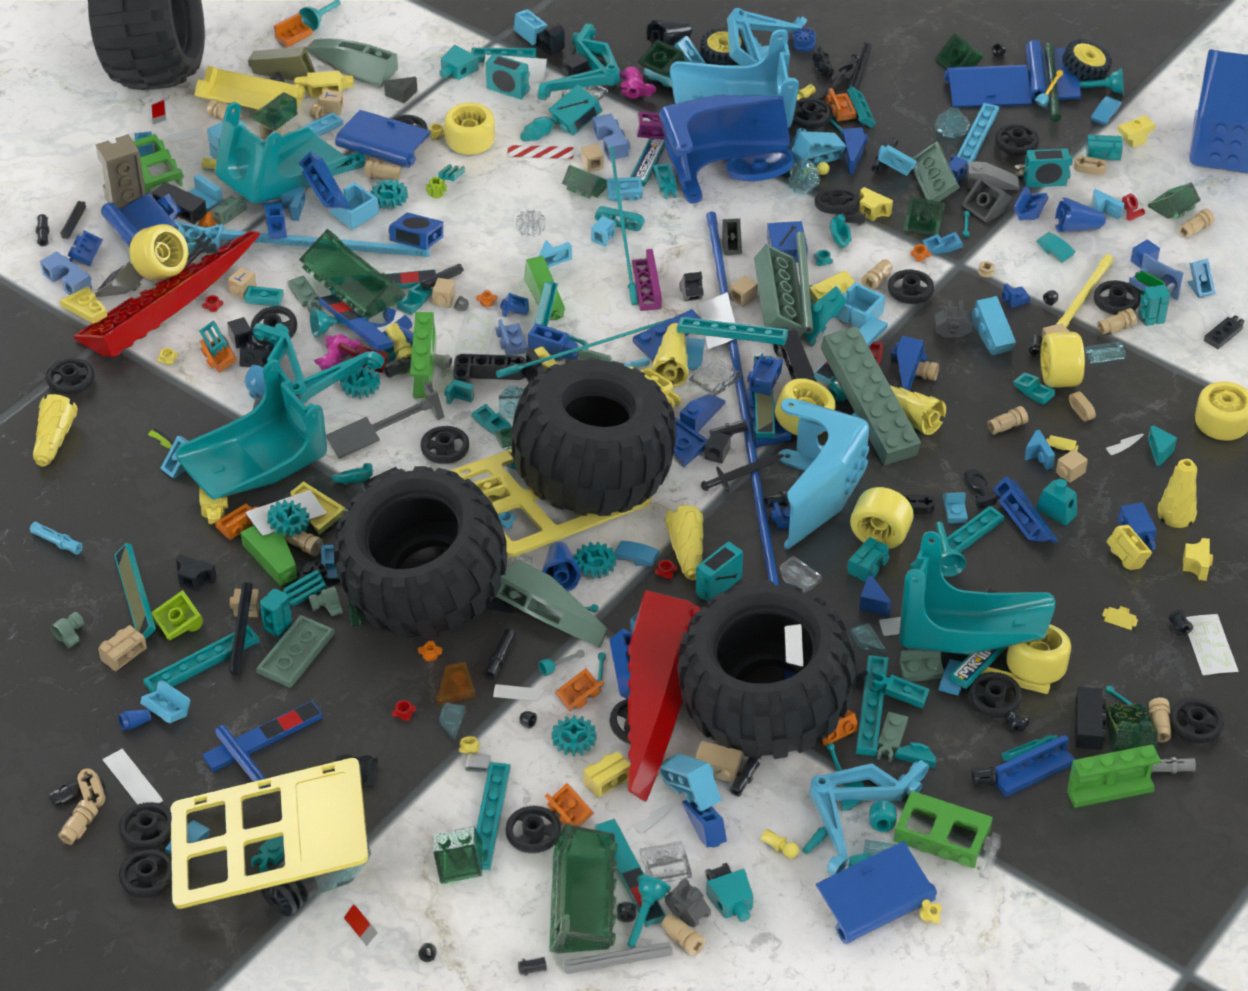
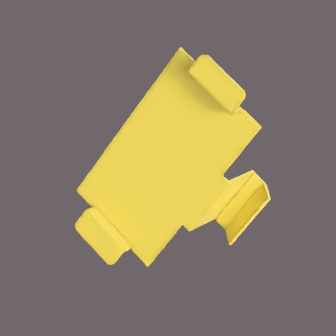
(1062, 443)
(1120, 617)

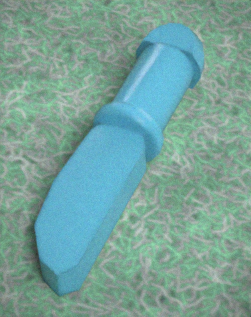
(638, 363)

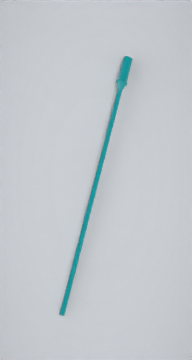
(631, 286)
(516, 368)

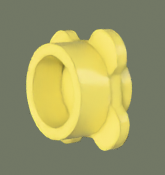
(436, 130)
(167, 356)
(469, 745)
(925, 913)

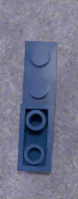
(275, 219)

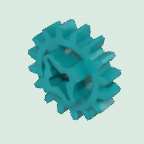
(390, 193)
(361, 382)
(279, 515)
(595, 559)
(574, 735)

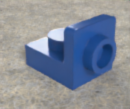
(169, 206)
(1015, 296)
(514, 303)
(780, 516)

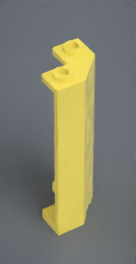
(242, 88)

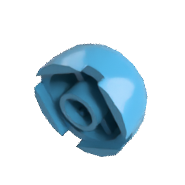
(255, 382)

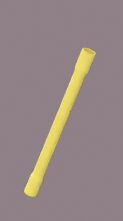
(1103, 266)

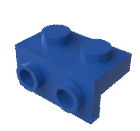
(1030, 205)

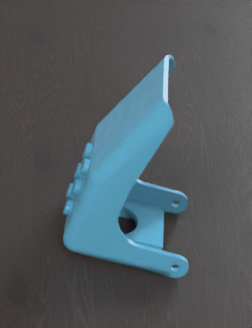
(763, 78)
(829, 469)

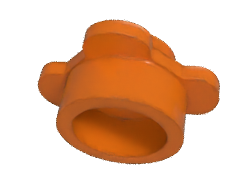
(920, 252)
(486, 298)
(430, 651)

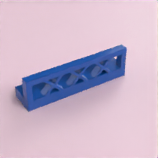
(1034, 766)

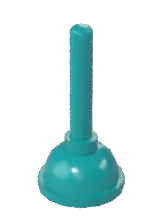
(312, 16)
(1115, 82)
(321, 322)
(951, 561)
(651, 890)

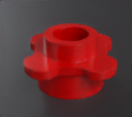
(212, 303)
(666, 569)
(403, 710)

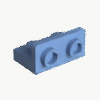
(511, 339)

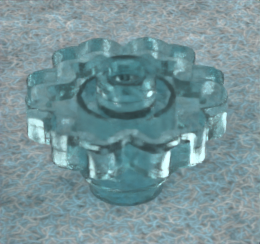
(952, 123)
(803, 177)

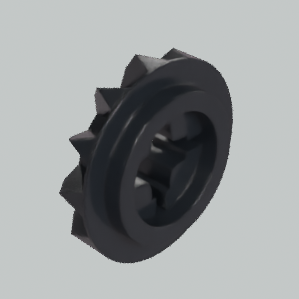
(312, 566)

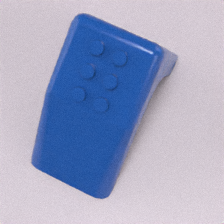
(1222, 114)
(719, 130)

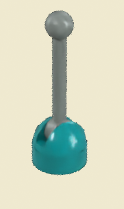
(548, 666)

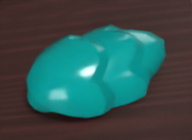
(537, 129)
(840, 231)
(354, 475)

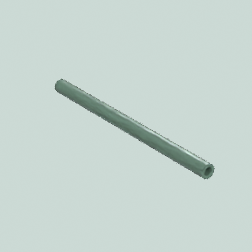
(804, 282)

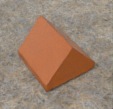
(207, 220)

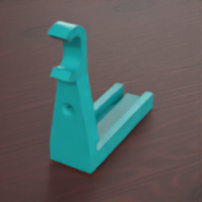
(545, 309)

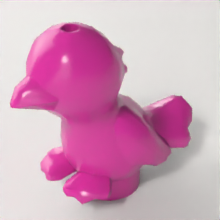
(634, 85)
(334, 355)

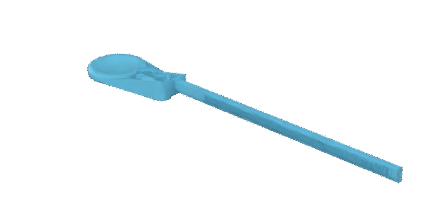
(217, 234)

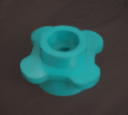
(823, 258)

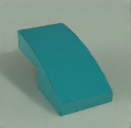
(1056, 245)
(416, 298)
(1031, 387)
(489, 419)

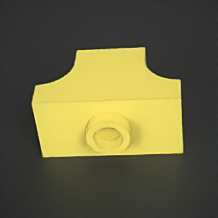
(1137, 130)
(874, 204)
(1198, 558)

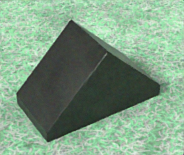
(401, 89)
(731, 236)

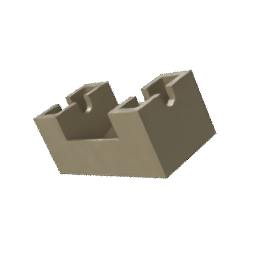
(121, 171)

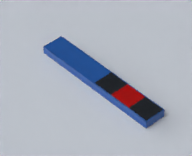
(356, 322)
(265, 734)

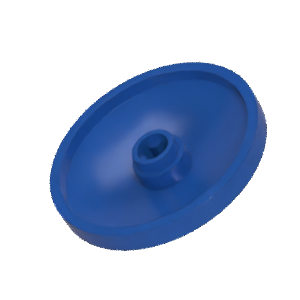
(760, 166)

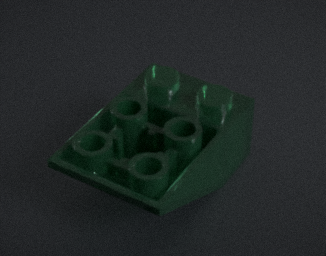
(1130, 726)

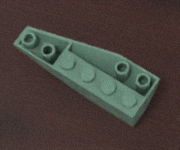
(356, 59)
(549, 602)

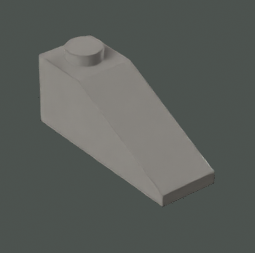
(997, 176)

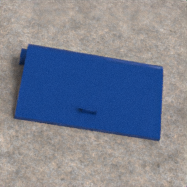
(1067, 84)
(989, 85)
(381, 138)
(135, 217)
(876, 892)

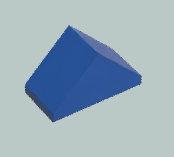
(874, 598)

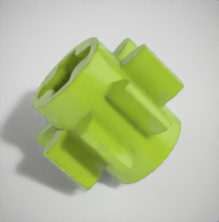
(436, 187)

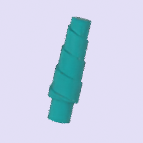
(815, 840)

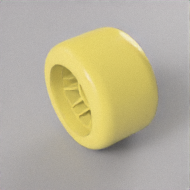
(469, 128)
(158, 252)
(1062, 359)
(803, 390)
(1223, 411)
(882, 515)
(1041, 660)

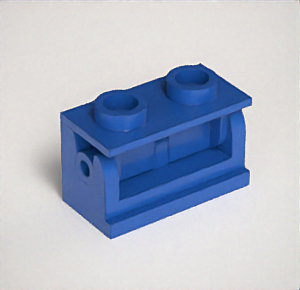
(765, 375)

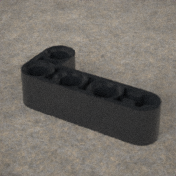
(551, 39)
(795, 357)
(485, 367)

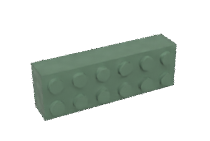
(779, 289)

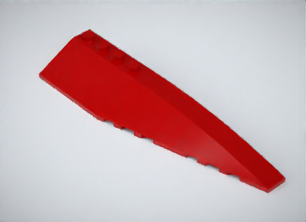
(140, 315)
(654, 685)

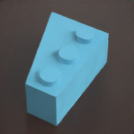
(818, 147)
(992, 326)
(691, 778)

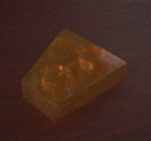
(455, 684)

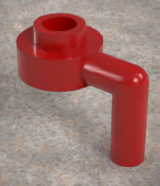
(1131, 204)

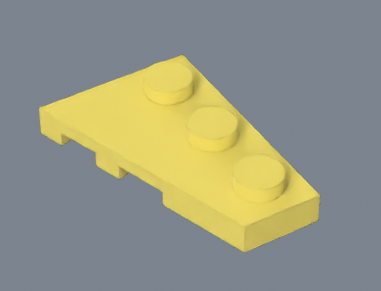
(841, 280)
(85, 305)
(333, 509)

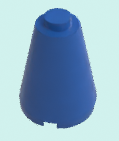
(1077, 217)
(562, 566)

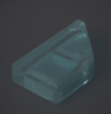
(867, 638)
(451, 718)

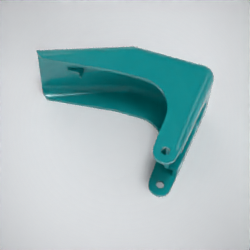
(268, 168)
(260, 446)
(963, 621)

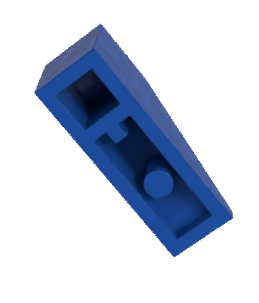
(855, 142)
(909, 356)
(700, 411)
(707, 824)

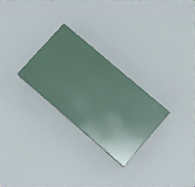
(934, 173)
(295, 651)

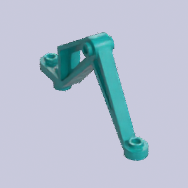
(599, 75)
(320, 381)

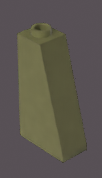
(288, 61)

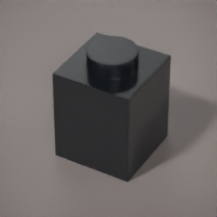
(574, 65)
(239, 332)
(717, 447)

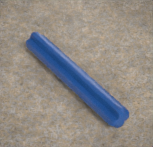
(239, 754)

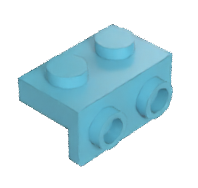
(629, 188)
(167, 702)

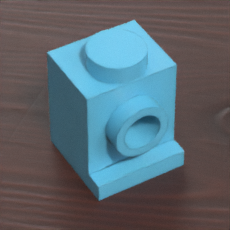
(603, 231)

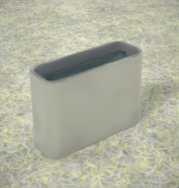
(477, 762)

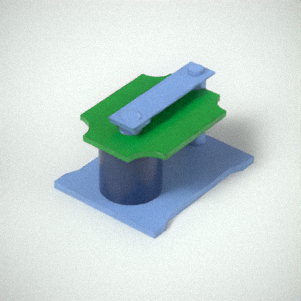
(1156, 273)

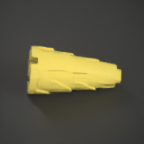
(672, 357)
(921, 410)
(53, 424)
(1179, 497)
(686, 536)

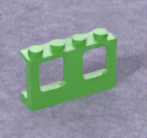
(162, 155)
(423, 352)
(1112, 776)
(946, 816)

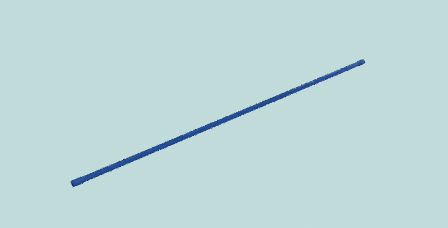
(744, 412)

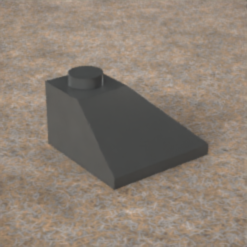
(120, 281)

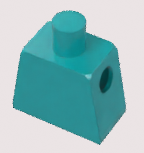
(458, 63)
(1058, 502)
(731, 895)

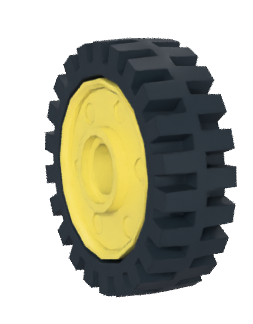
(715, 47)
(1086, 60)

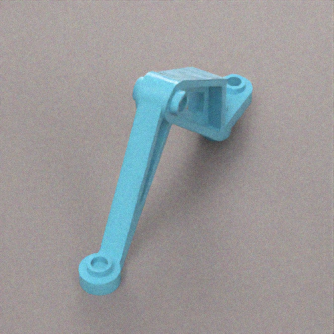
(749, 21)
(826, 793)

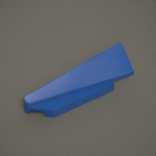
(322, 181)
(1023, 511)

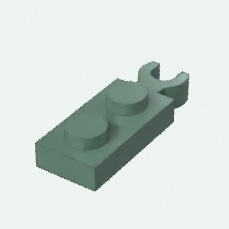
(304, 293)
(891, 735)

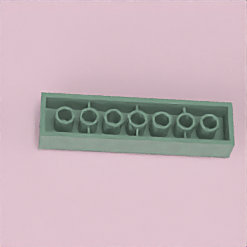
(870, 395)

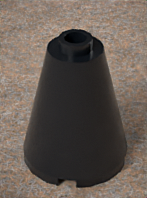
(667, 31)

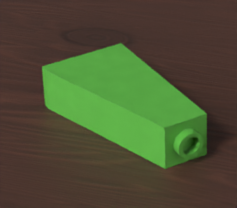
(535, 276)
(271, 553)

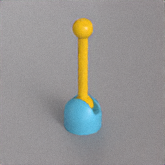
(1043, 99)

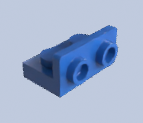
(85, 249)

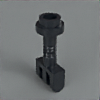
(202, 247)

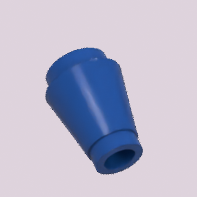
(133, 718)

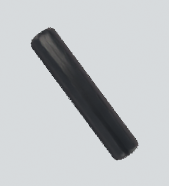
(73, 219)
(445, 274)

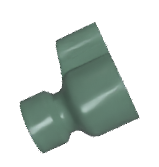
(328, 599)
(64, 629)

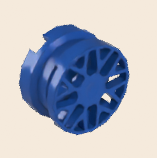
(804, 41)

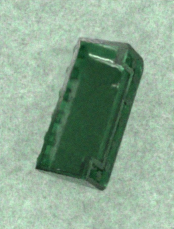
(350, 276)
(583, 891)

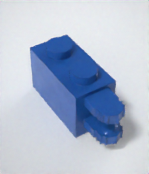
(552, 340)
(1140, 521)

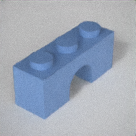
(608, 128)
(59, 267)

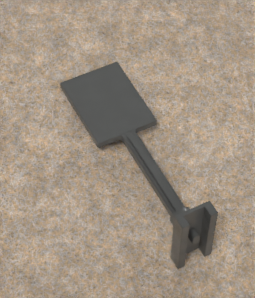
(363, 433)

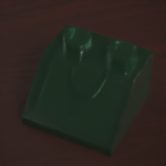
(959, 53)
(661, 57)
(276, 111)
(583, 181)
(1176, 201)
(924, 216)
(458, 854)

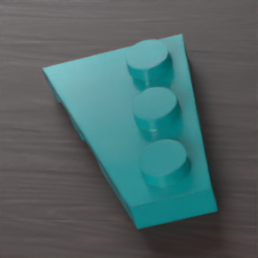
(823, 311)

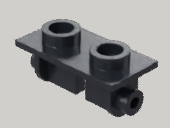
(822, 63)

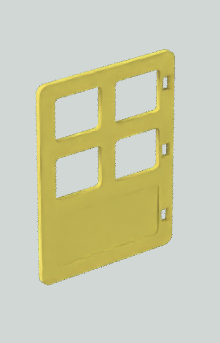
(525, 500)
(319, 826)

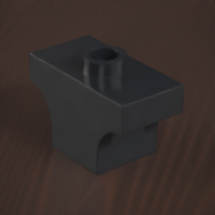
(692, 286)
(194, 572)

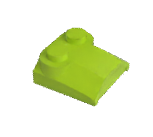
(177, 616)

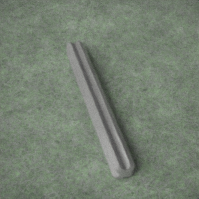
(617, 957)

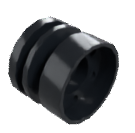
(290, 896)

